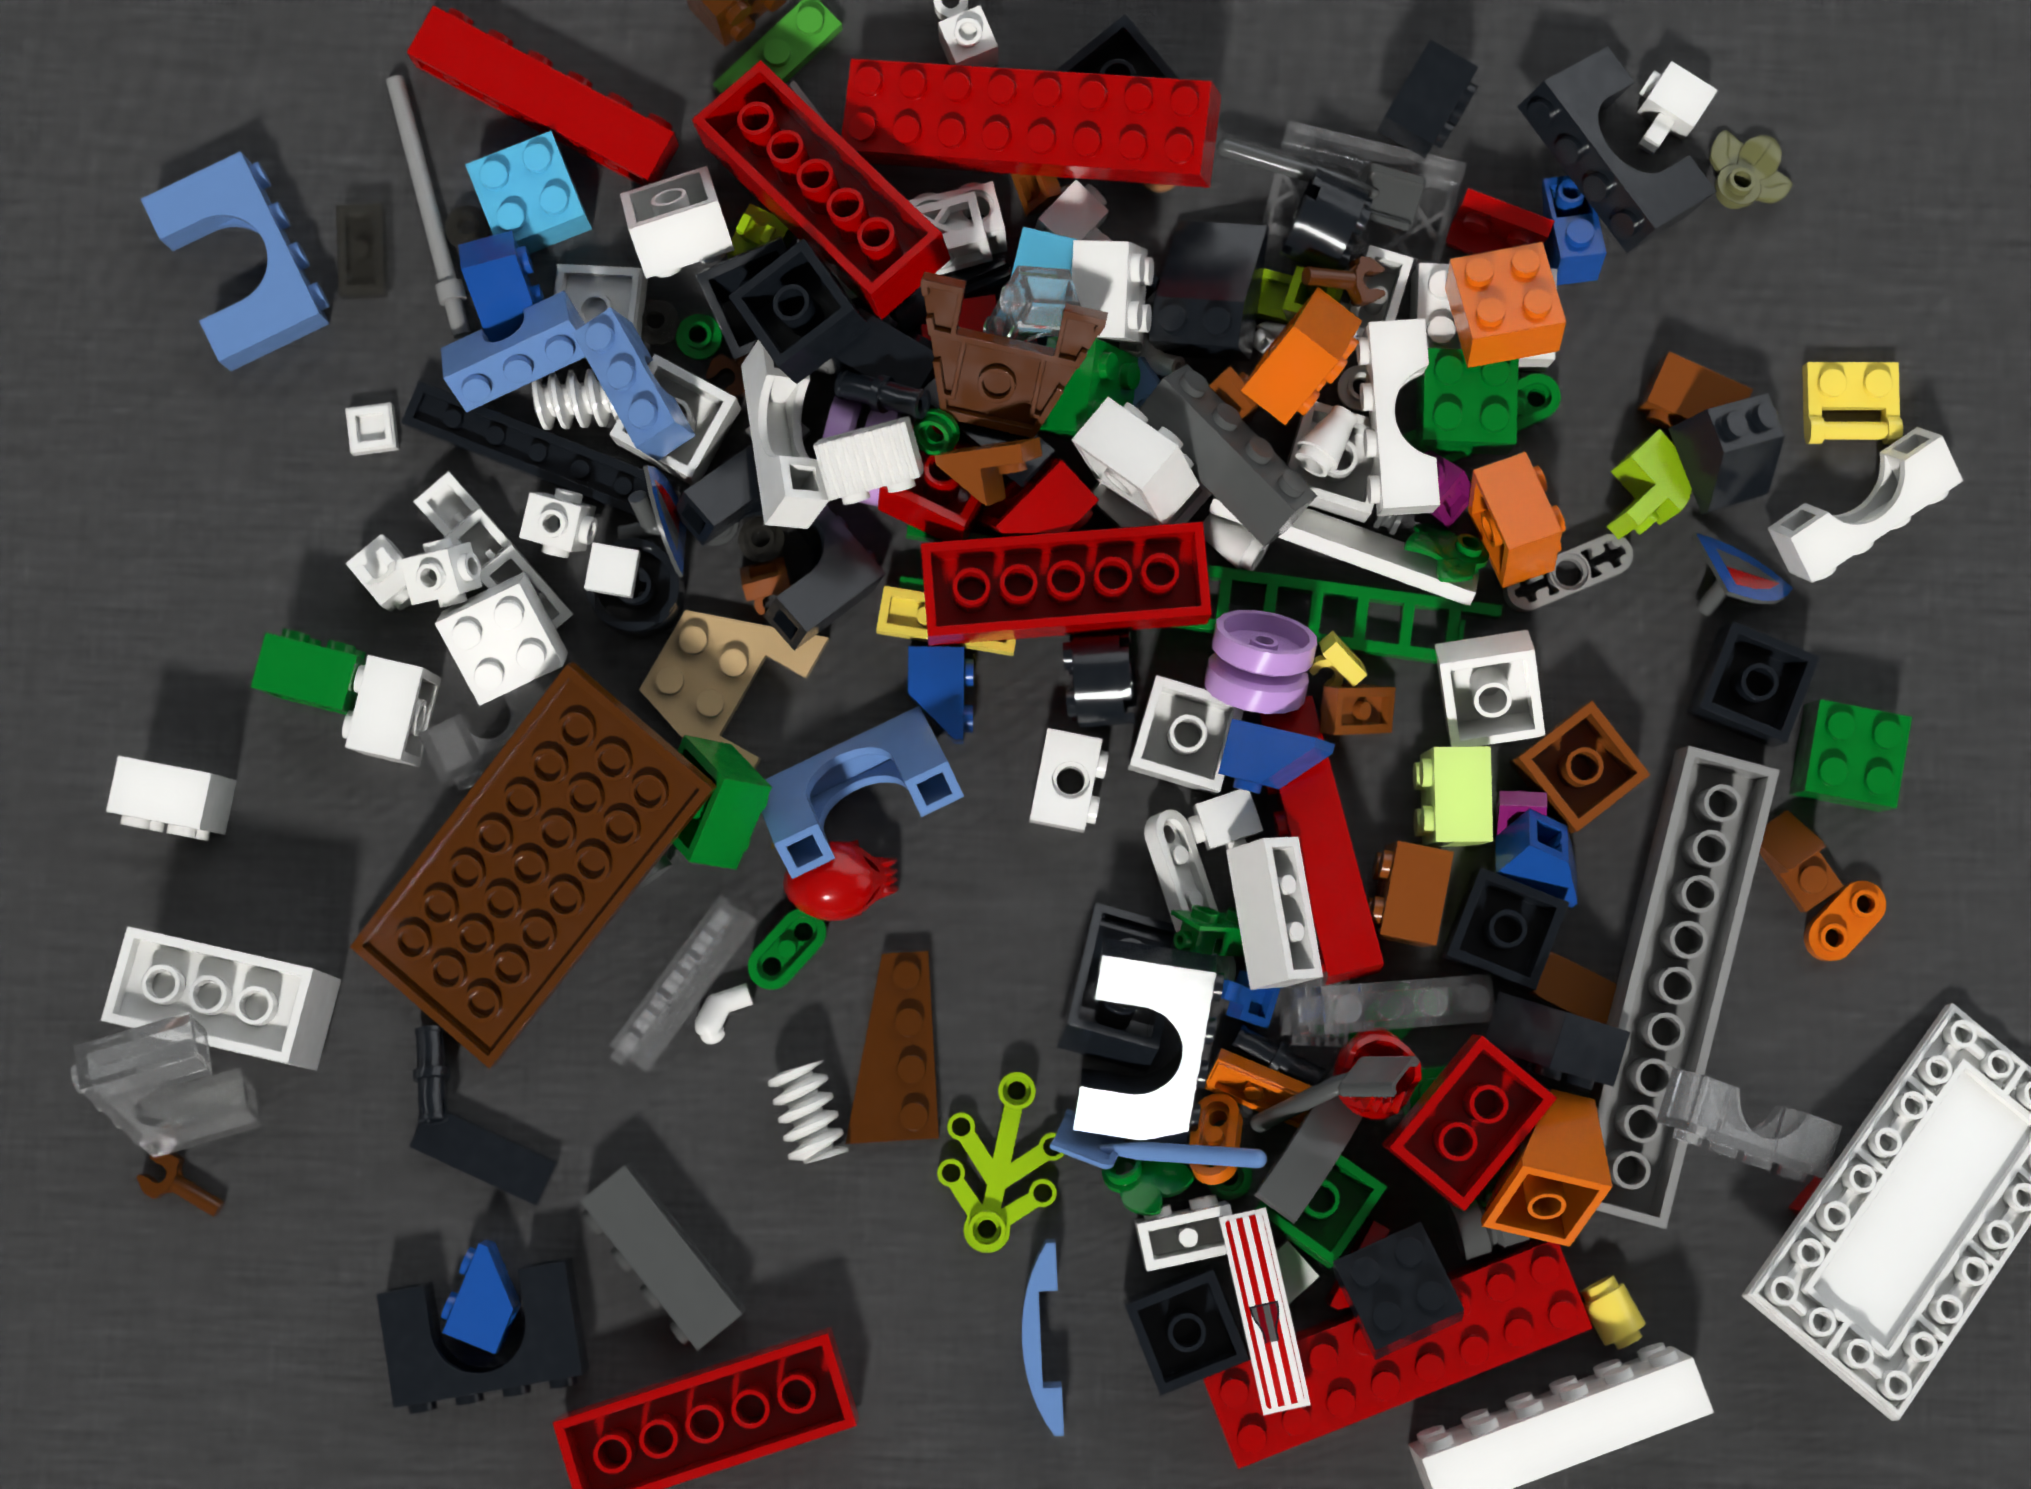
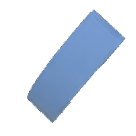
(1046, 1394)

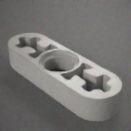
(1603, 571)

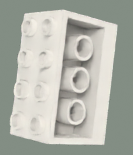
(238, 997)

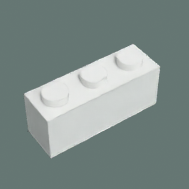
(1274, 913)

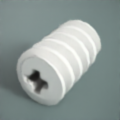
(571, 399)
(807, 1113)

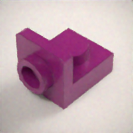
(1453, 491)
(1515, 803)

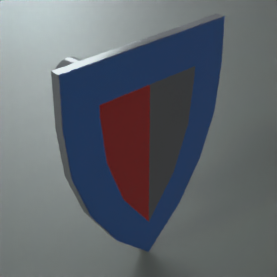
(657, 517)
(1737, 577)

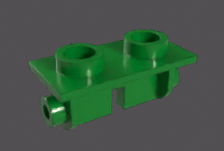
(1205, 925)

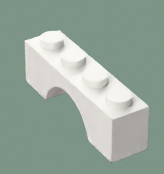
(1911, 476)
(1403, 477)
(787, 478)

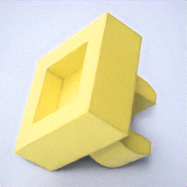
(1340, 659)

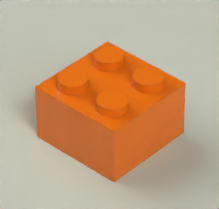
(1505, 304)
(1304, 357)
(1515, 519)

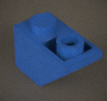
(1576, 236)
(938, 684)
(1539, 855)
(486, 1301)

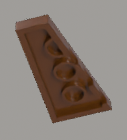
(897, 1068)

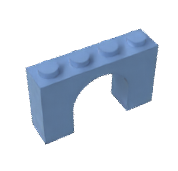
(285, 301)
(892, 752)

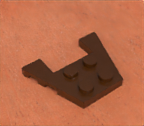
(999, 378)

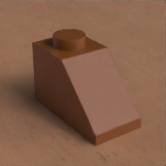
(1685, 389)

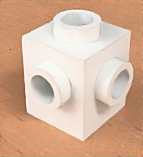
(559, 522)
(441, 573)

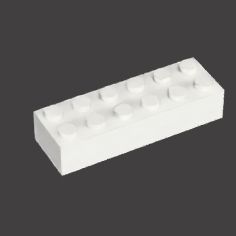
(1564, 1424)

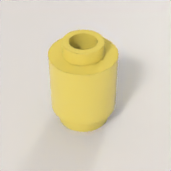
(1613, 1312)

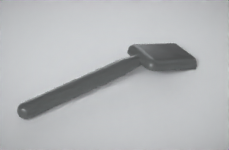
(1393, 191)
(1367, 1078)

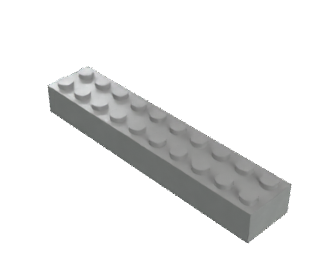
(1678, 965)

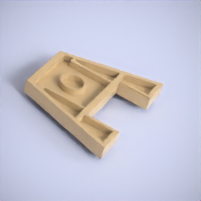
(712, 666)

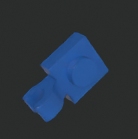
(1247, 1004)

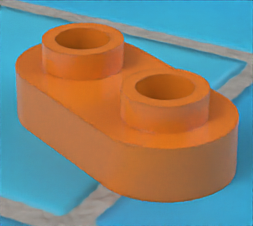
(1846, 919)
(1213, 1109)

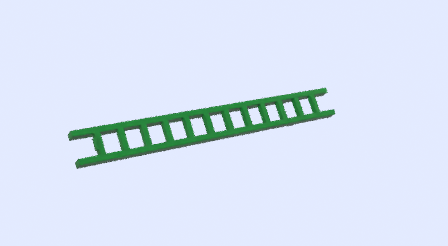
(1317, 588)

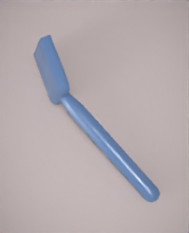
(1104, 1149)

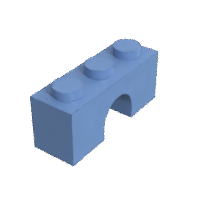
(487, 370)
(639, 400)

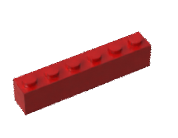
(543, 97)
(1337, 897)

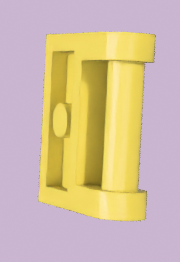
(1851, 388)

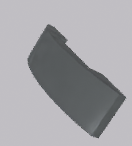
(1308, 1157)

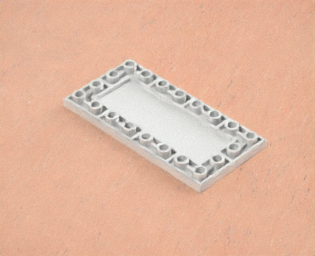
(1909, 1217)

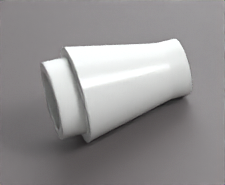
(1325, 443)
(1233, 542)

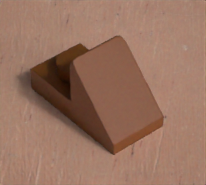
(981, 466)
(1357, 709)
(1796, 861)

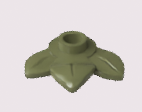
(1751, 166)

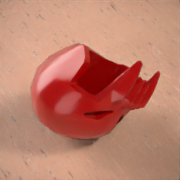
(844, 884)
(1377, 1044)

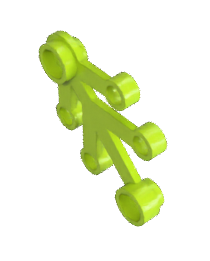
(999, 1170)

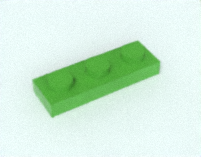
(788, 44)

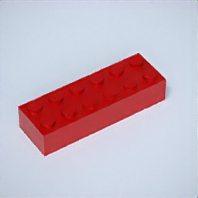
(821, 189)
(1065, 583)
(710, 1417)

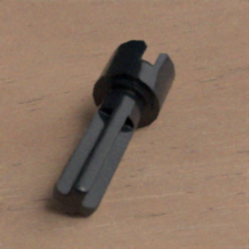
(912, 310)

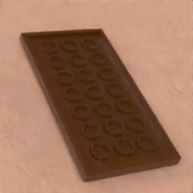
(533, 865)

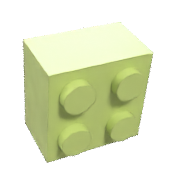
(1454, 796)

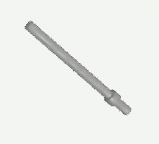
(449, 289)

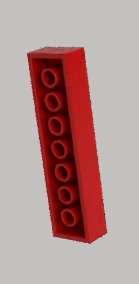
(1033, 122)
(1510, 1307)

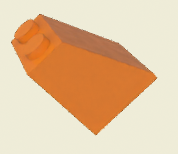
(1553, 1175)

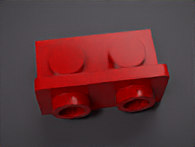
(1491, 225)

